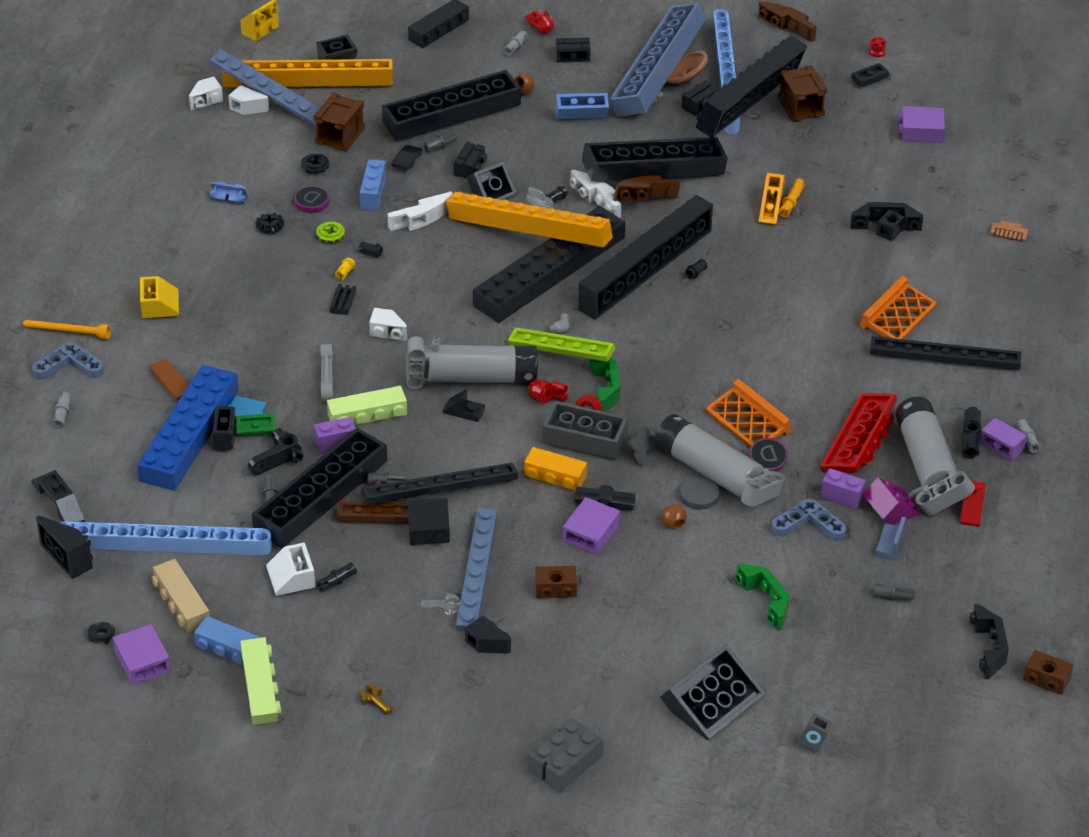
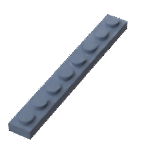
(265, 85)
(476, 568)

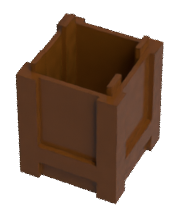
(802, 93)
(339, 122)

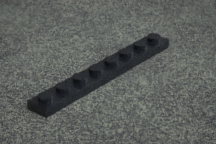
(945, 352)
(439, 483)

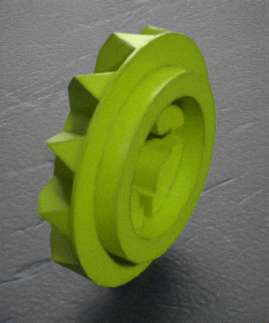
(324, 230)

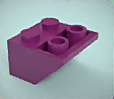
(890, 501)

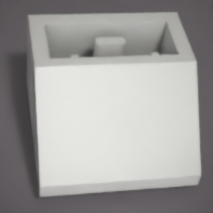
(291, 570)

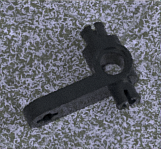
(285, 450)

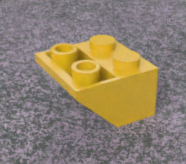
(260, 21)
(158, 298)

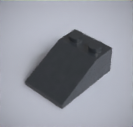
(65, 546)

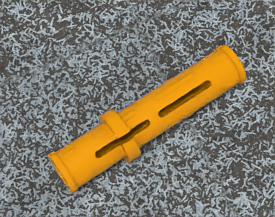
(790, 201)

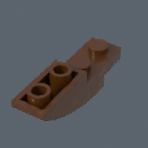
(787, 17)
(646, 187)

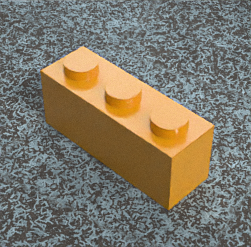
(555, 468)

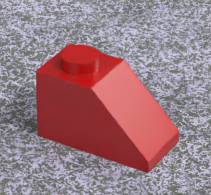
(973, 505)

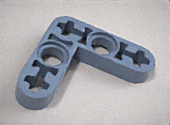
(45, 368)
(812, 514)

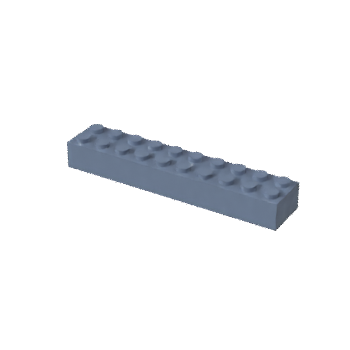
(657, 60)

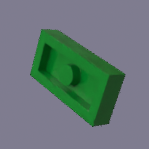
(255, 424)

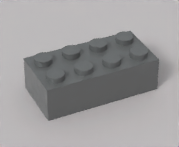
(585, 429)

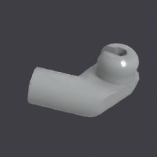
(562, 325)

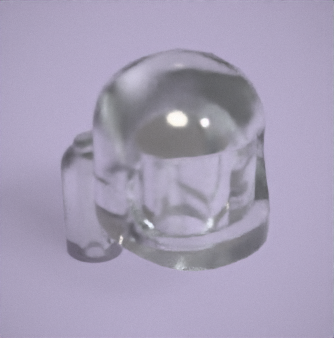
(537, 198)

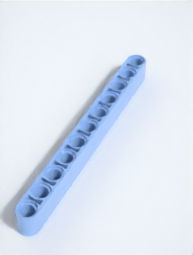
(724, 56)
(175, 538)

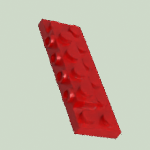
(861, 433)

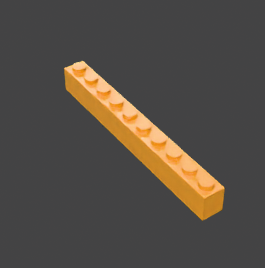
(321, 72)
(529, 219)

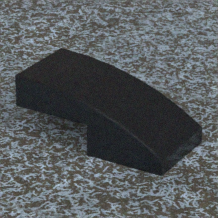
(406, 157)

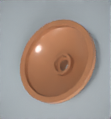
(688, 68)

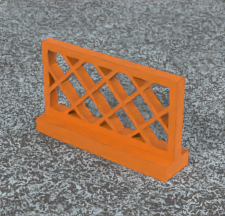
(894, 294)
(762, 408)

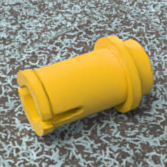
(347, 265)

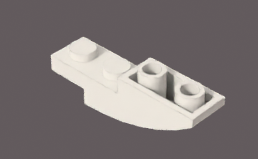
(595, 191)
(424, 213)

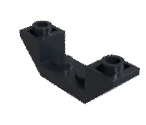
(876, 210)
(61, 495)
(988, 622)

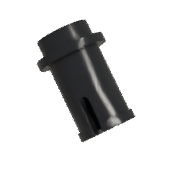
(560, 192)
(372, 249)
(693, 271)

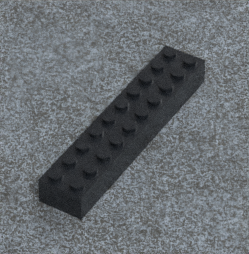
(749, 87)
(645, 257)
(540, 271)

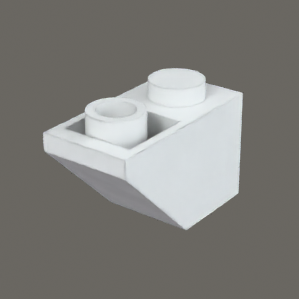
(205, 93)
(248, 101)
(387, 324)

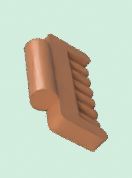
(1011, 228)

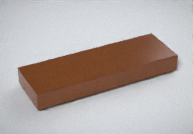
(169, 378)

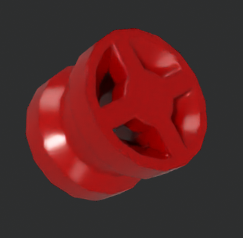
(877, 47)

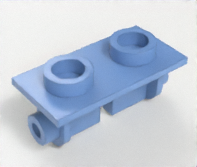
(236, 192)

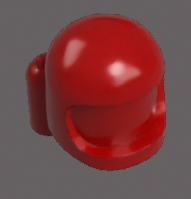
(540, 21)
(544, 391)

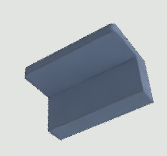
(891, 540)

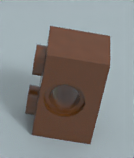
(555, 581)
(1048, 672)

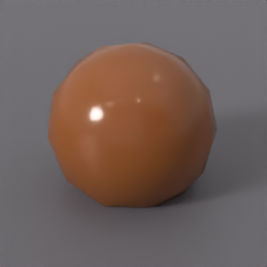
(525, 82)
(674, 516)

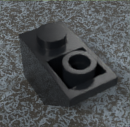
(487, 637)

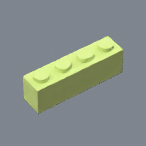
(369, 406)
(259, 681)

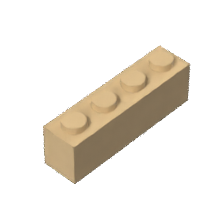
(180, 594)

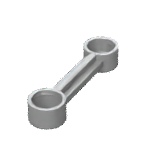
(326, 372)

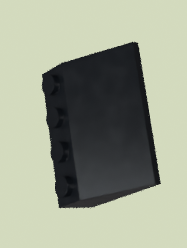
(713, 693)

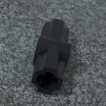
(971, 432)
(607, 496)

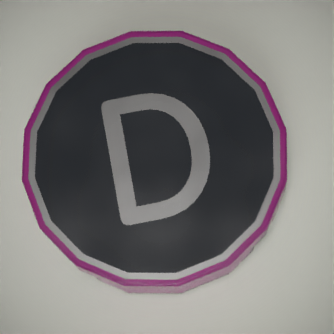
(311, 199)
(769, 453)

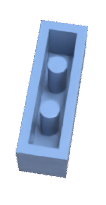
(581, 106)
(373, 185)
(221, 639)

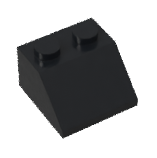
(336, 48)
(492, 182)
(428, 521)

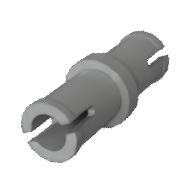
(515, 43)
(61, 409)
(1031, 440)

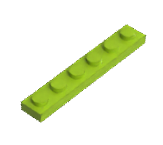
(562, 344)

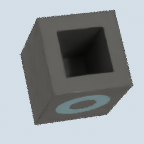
(815, 732)

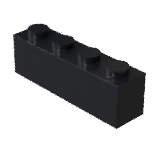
(438, 23)

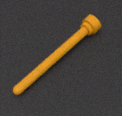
(102, 331)

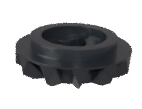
(309, 161)
(263, 225)

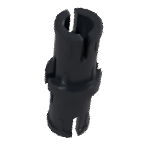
(336, 577)

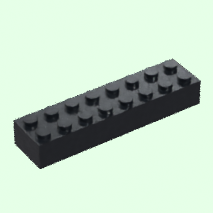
(451, 105)
(654, 157)
(320, 487)

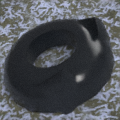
(101, 627)

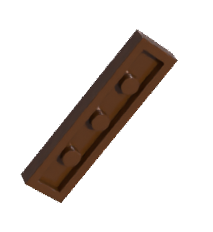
(373, 512)

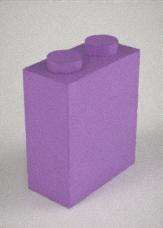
(921, 124)
(591, 525)
(141, 654)

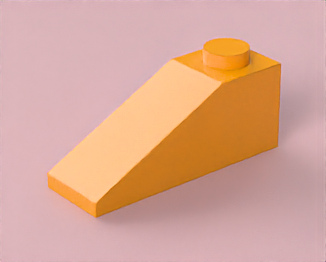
(772, 198)

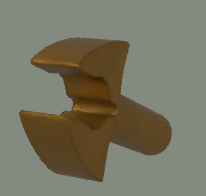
(375, 691)

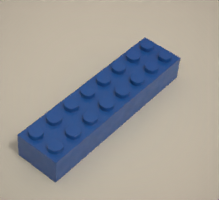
(187, 428)

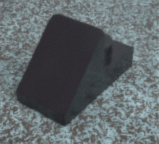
(463, 408)

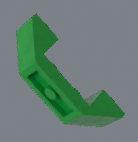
(611, 394)
(754, 576)

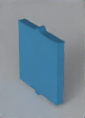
(247, 406)

